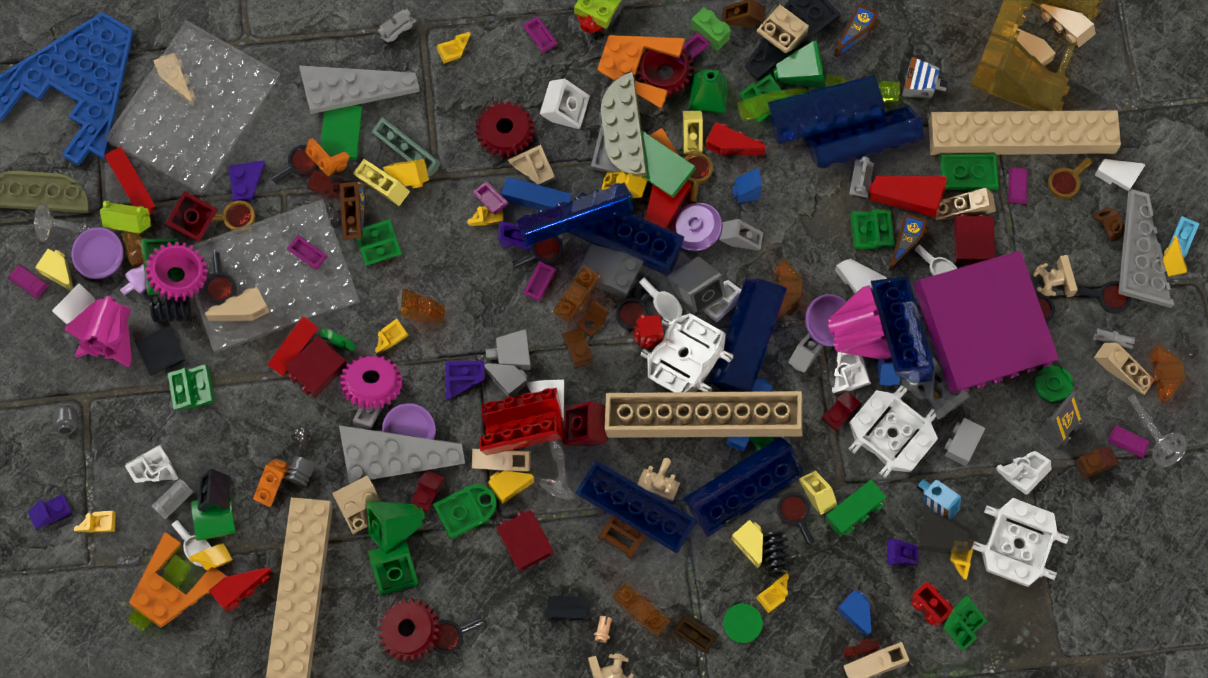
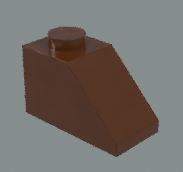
(744, 14)
(577, 348)
(1096, 462)

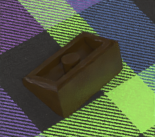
(696, 632)

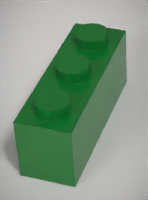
(855, 509)

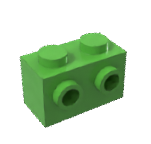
(711, 28)

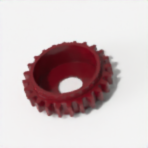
(652, 60)
(505, 142)
(420, 640)

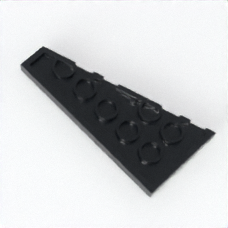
(815, 13)

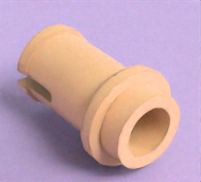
(603, 629)

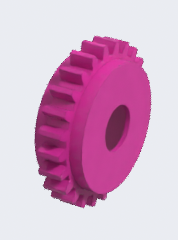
(179, 257)
(375, 393)

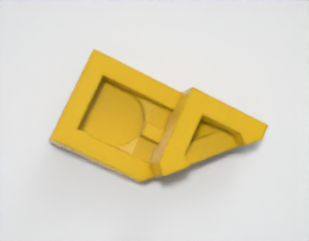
(453, 49)
(485, 217)
(1174, 259)
(390, 336)
(98, 522)
(212, 557)
(962, 563)
(774, 595)

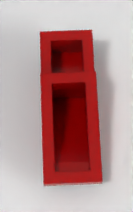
(292, 345)

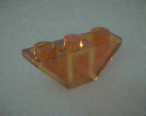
(793, 282)
(577, 294)
(421, 309)
(1167, 372)
(640, 610)

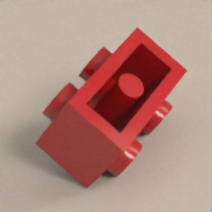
(648, 331)
(931, 604)

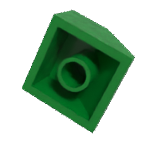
(393, 570)

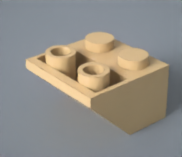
(783, 29)
(353, 501)

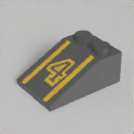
(1063, 422)

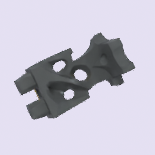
(945, 401)

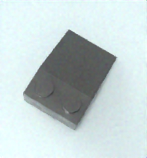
(616, 270)

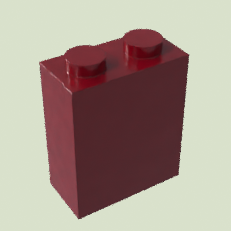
(973, 239)
(315, 367)
(524, 540)

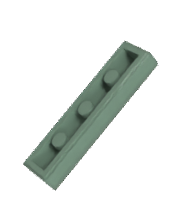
(404, 145)

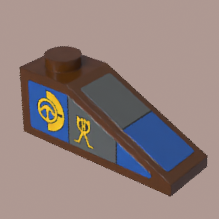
(858, 28)
(352, 209)
(909, 238)

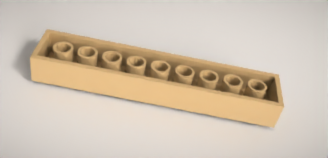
(1024, 132)
(704, 414)
(299, 589)

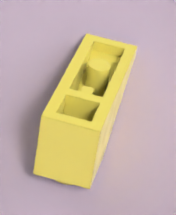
(381, 182)

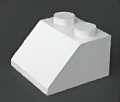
(564, 103)

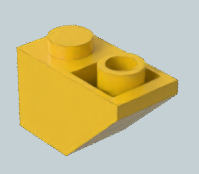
(634, 184)

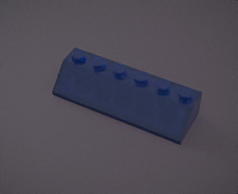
(826, 109)
(874, 136)
(575, 214)
(636, 237)
(903, 329)
(748, 335)
(744, 486)
(636, 507)

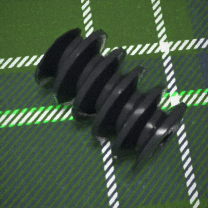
(170, 310)
(776, 553)

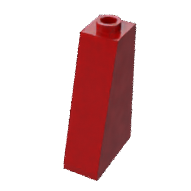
(129, 179)
(910, 193)
(663, 207)

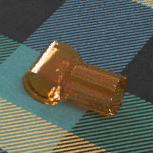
(133, 245)

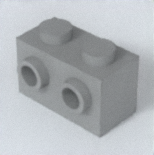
(964, 441)

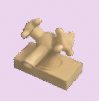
(1062, 276)
(658, 483)
(611, 671)

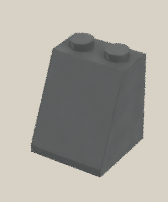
(697, 285)

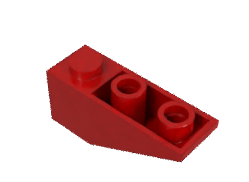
(732, 143)
(236, 587)

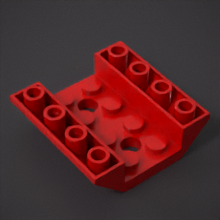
(521, 421)

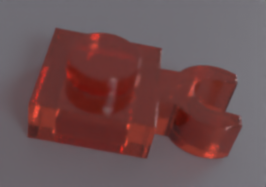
(321, 183)
(865, 646)

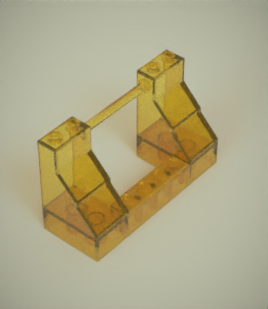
(1012, 72)

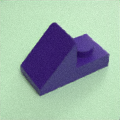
(510, 235)
(47, 512)
(901, 553)

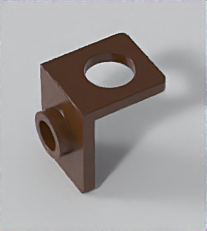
(1112, 223)
(597, 315)

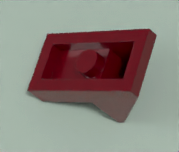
(841, 410)
(427, 490)

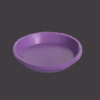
(699, 225)
(97, 253)
(818, 315)
(410, 420)

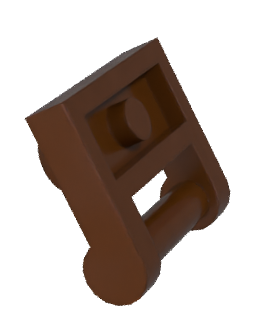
(624, 530)

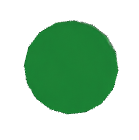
(338, 340)
(1053, 384)
(742, 623)

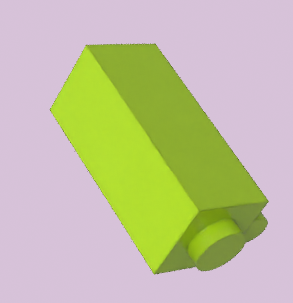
(125, 217)

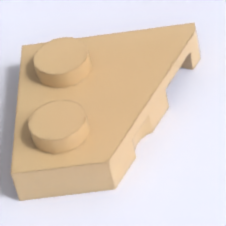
(534, 166)

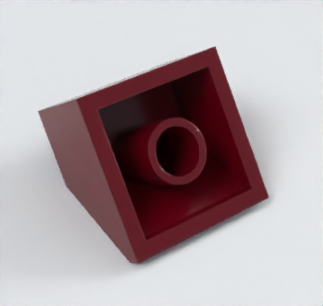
(190, 217)
(584, 424)

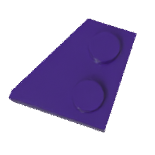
(245, 179)
(463, 376)

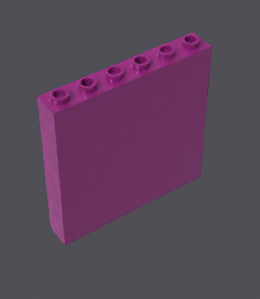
(985, 322)

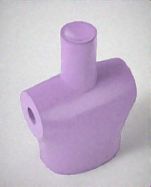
(136, 281)

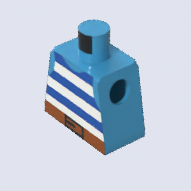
(940, 498)

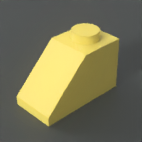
(692, 132)
(55, 268)
(818, 492)
(750, 541)

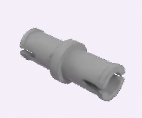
(1114, 337)

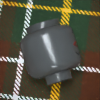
(64, 420)

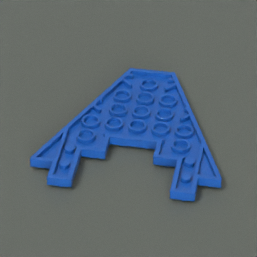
(83, 66)

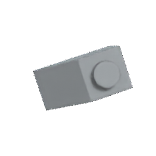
(741, 235)
(805, 353)
(507, 377)

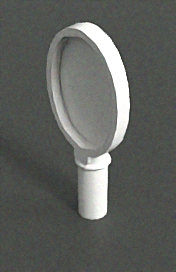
(937, 265)
(663, 301)
(191, 545)

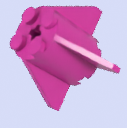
(859, 327)
(103, 330)

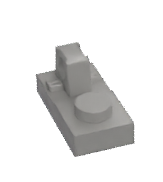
(366, 418)

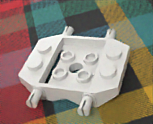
(697, 362)
(900, 418)
(1022, 564)

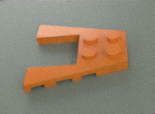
(623, 57)
(160, 599)

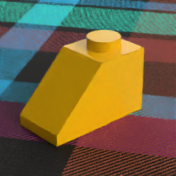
(409, 173)
(509, 484)

